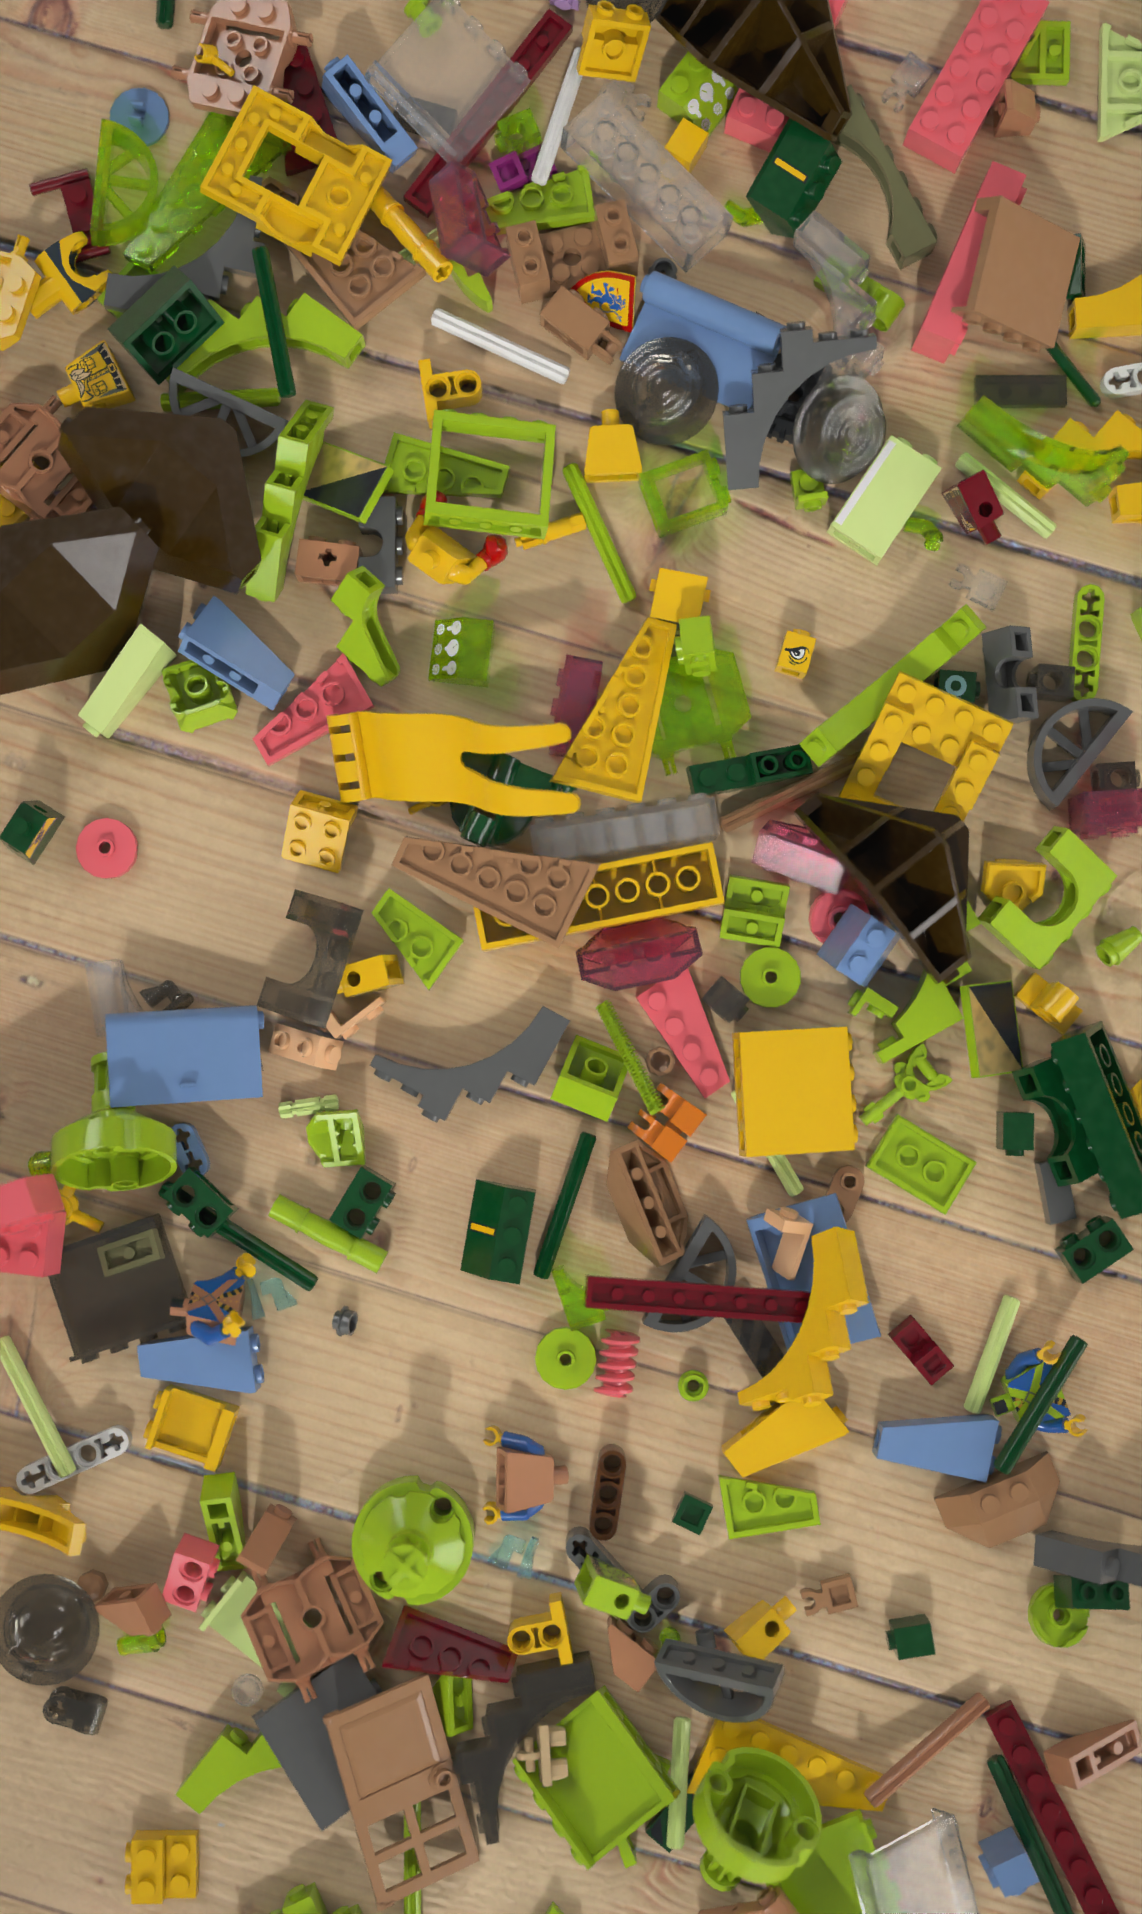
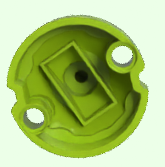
(112, 1145)
(413, 1540)
(754, 1819)

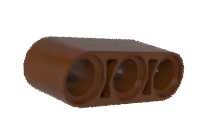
(607, 1506)

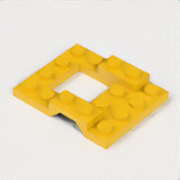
(335, 197)
(937, 726)

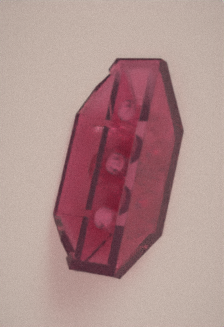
(638, 953)

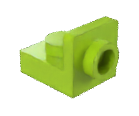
(807, 492)
(876, 1003)

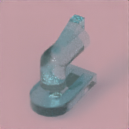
(280, 1296)
(511, 1543)

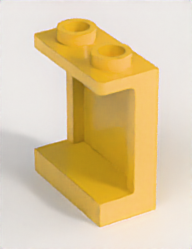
(191, 1425)

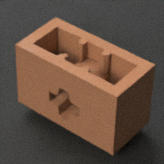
(313, 553)

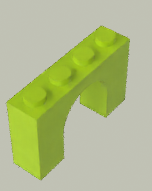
(1084, 881)

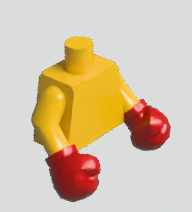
(444, 557)

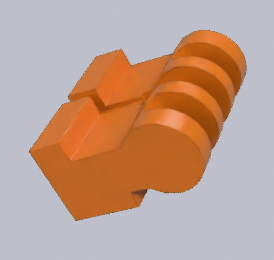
(667, 1138)

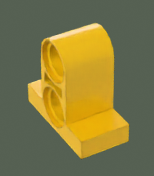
(452, 383)
(1050, 1002)
(539, 1639)

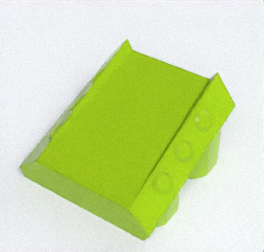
(197, 696)

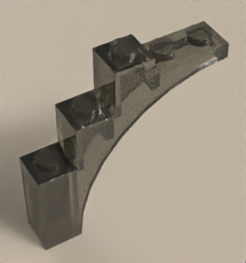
(484, 1759)

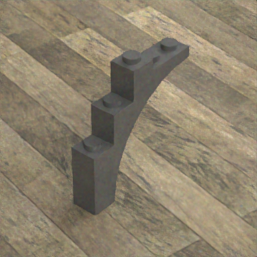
(229, 254)
(771, 387)
(442, 1087)
(1088, 1558)

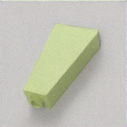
(126, 682)

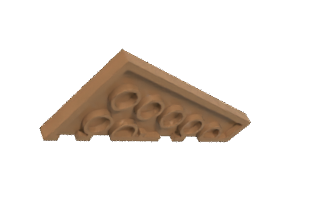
(367, 277)
(517, 887)

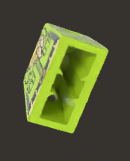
(609, 1589)

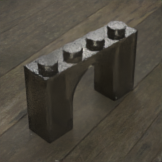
(335, 931)

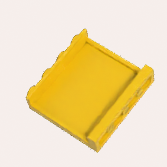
(794, 1091)

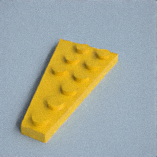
(619, 733)
(832, 1777)

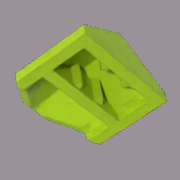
(337, 1138)

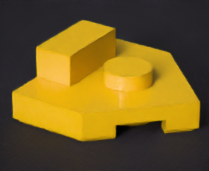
(1013, 880)

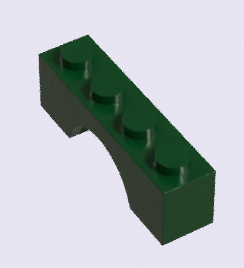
(1070, 1156)

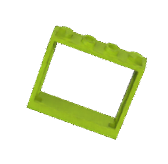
(481, 518)

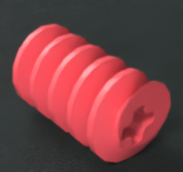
(617, 1363)

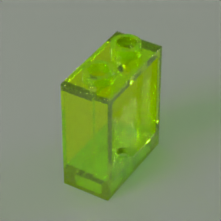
(666, 526)

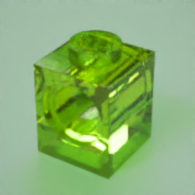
(521, 123)

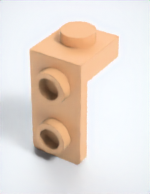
(338, 1030)
(306, 1047)
(793, 1242)

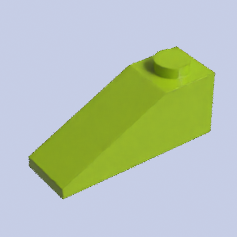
(223, 1518)

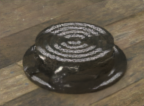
(667, 391)
(839, 429)
(47, 1629)

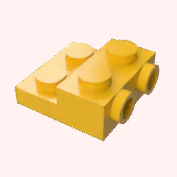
(613, 41)
(162, 1865)

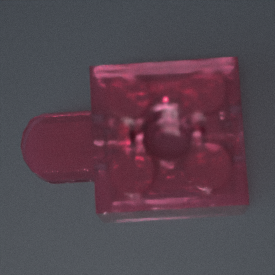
(1105, 812)

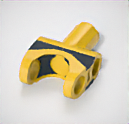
(63, 280)

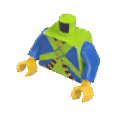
(1021, 1384)

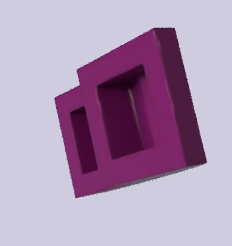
(516, 170)

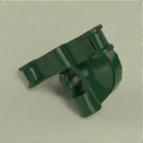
(506, 770)

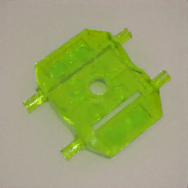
(698, 724)

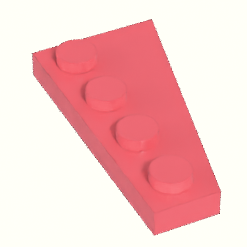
(305, 719)
(684, 1027)

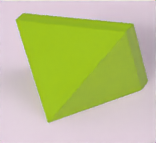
(454, 1704)

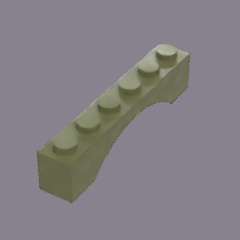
(909, 234)

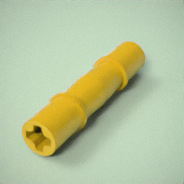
(411, 236)

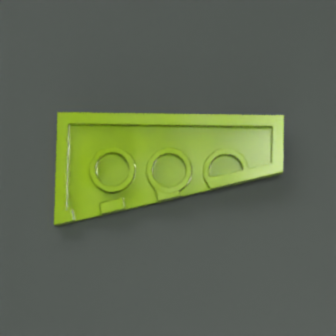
(559, 203)
(457, 472)

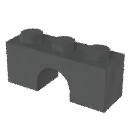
(384, 524)
(1002, 655)

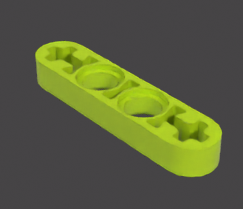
(1088, 644)

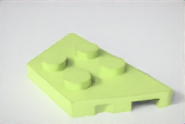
(1118, 83)

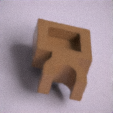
(835, 1594)

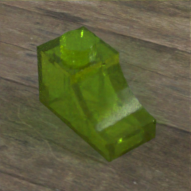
(573, 1300)

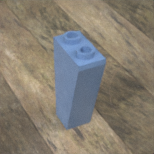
(366, 111)
(234, 653)
(195, 1363)
(941, 1444)

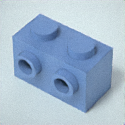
(1007, 1863)

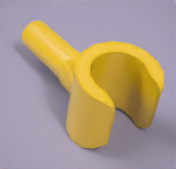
(210, 56)
(421, 805)

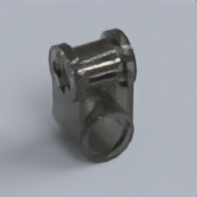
(81, 1710)

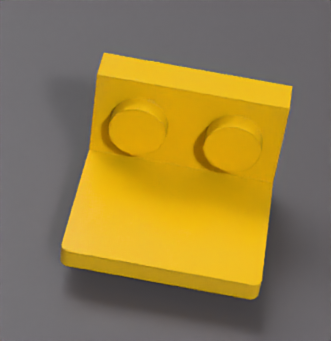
(317, 831)

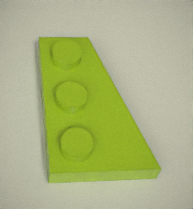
(418, 937)
(765, 1507)

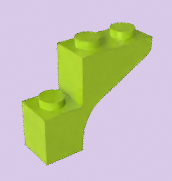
(365, 639)

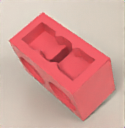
(190, 1572)

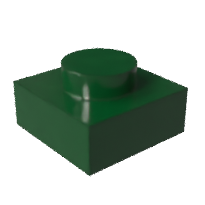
(692, 1513)

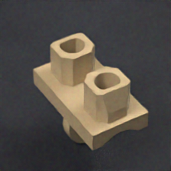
(549, 1768)

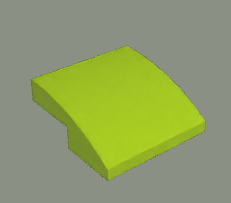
(754, 911)

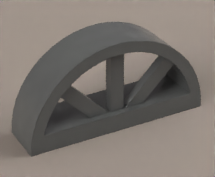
(228, 401)
(1083, 758)
(681, 1271)
(696, 1671)

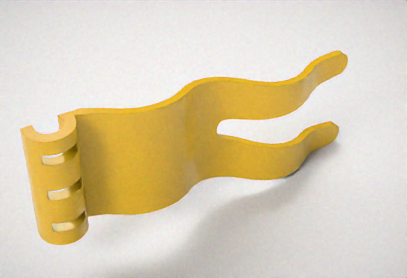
(421, 761)

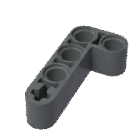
(659, 1606)

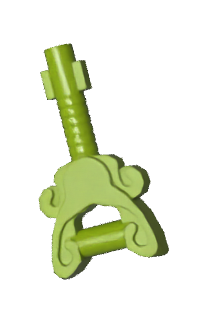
(907, 1085)

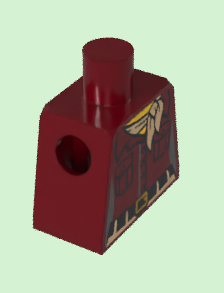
(975, 506)

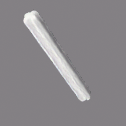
(558, 121)
(500, 346)

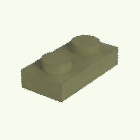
(131, 1252)

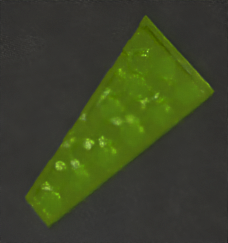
(180, 205)

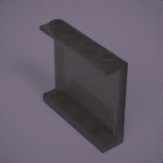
(120, 1308)

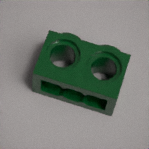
(205, 1195)
(357, 1198)
(1096, 1256)
(1083, 1594)

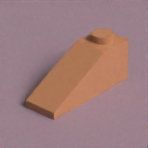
(267, 1538)
(1092, 1754)

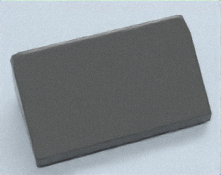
(1056, 1201)

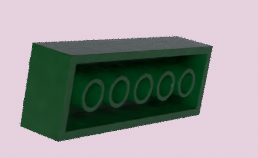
(1106, 1112)

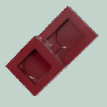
(921, 1350)

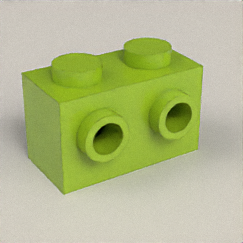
(696, 646)

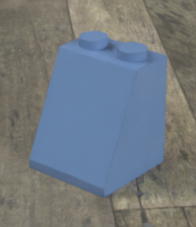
(858, 945)

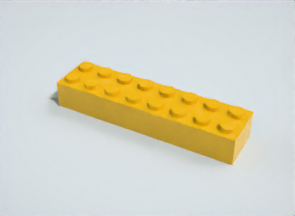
(629, 893)

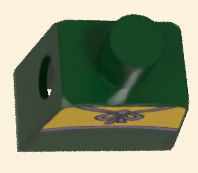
(31, 829)

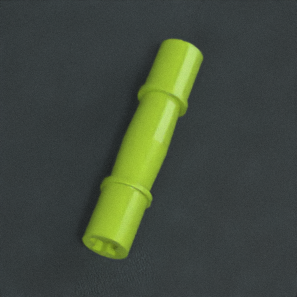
(327, 1233)

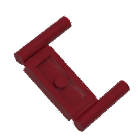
(78, 199)

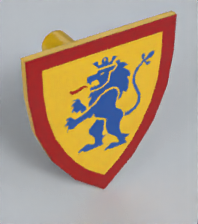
(611, 293)

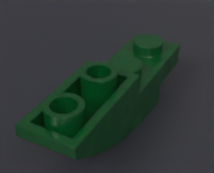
(749, 770)

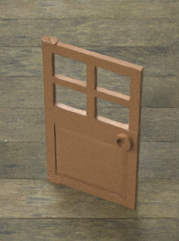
(388, 1760)

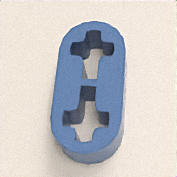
(195, 1146)

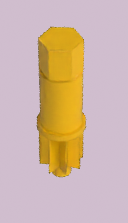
(556, 529)

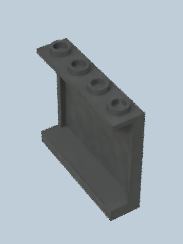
(302, 1740)

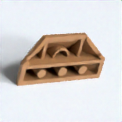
(647, 1202)
(1003, 1505)

